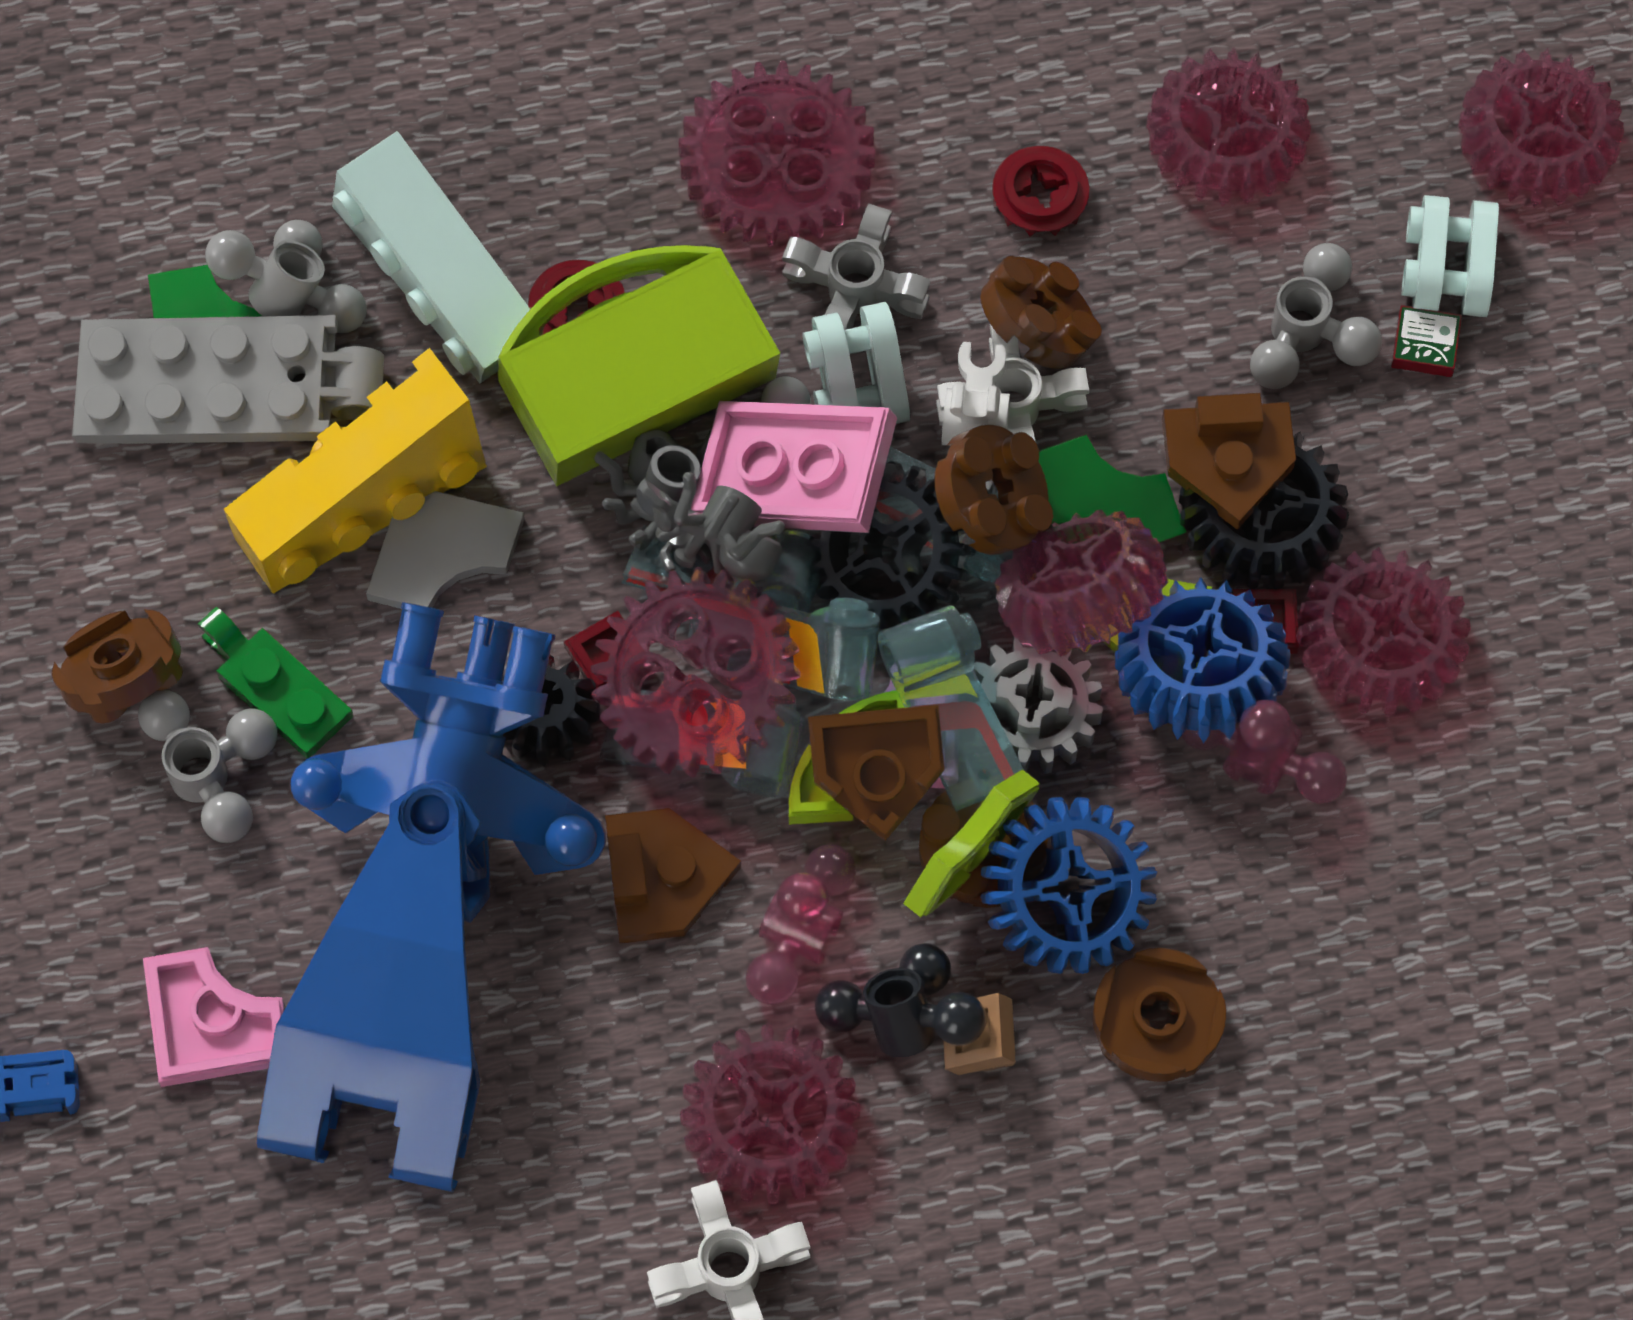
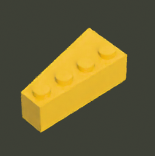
(360, 476)

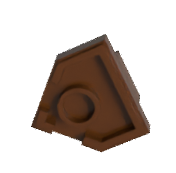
(1230, 450)
(877, 762)
(663, 873)

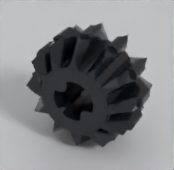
(567, 719)

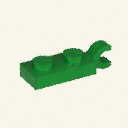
(276, 683)

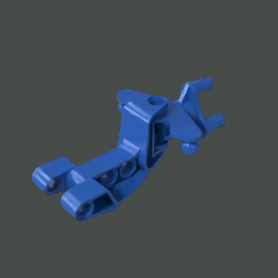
(388, 988)

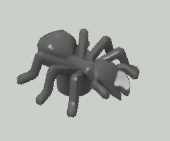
(663, 463)
(722, 526)

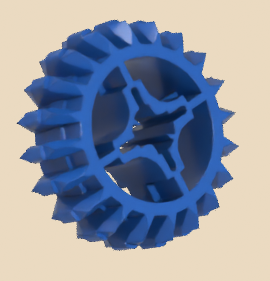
(1242, 664)
(1122, 878)

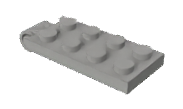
(217, 379)

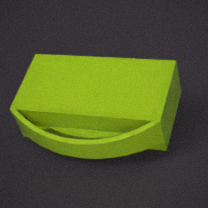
(635, 358)

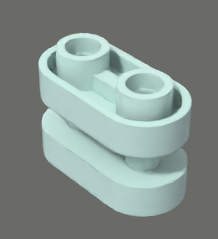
(1431, 229)
(830, 349)

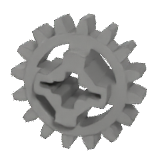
(1060, 707)

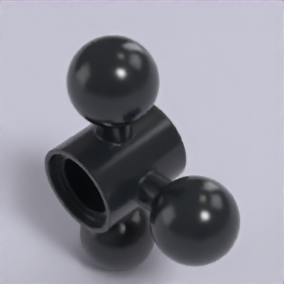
(899, 1006)

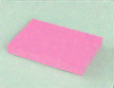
(799, 462)

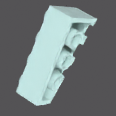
(429, 254)

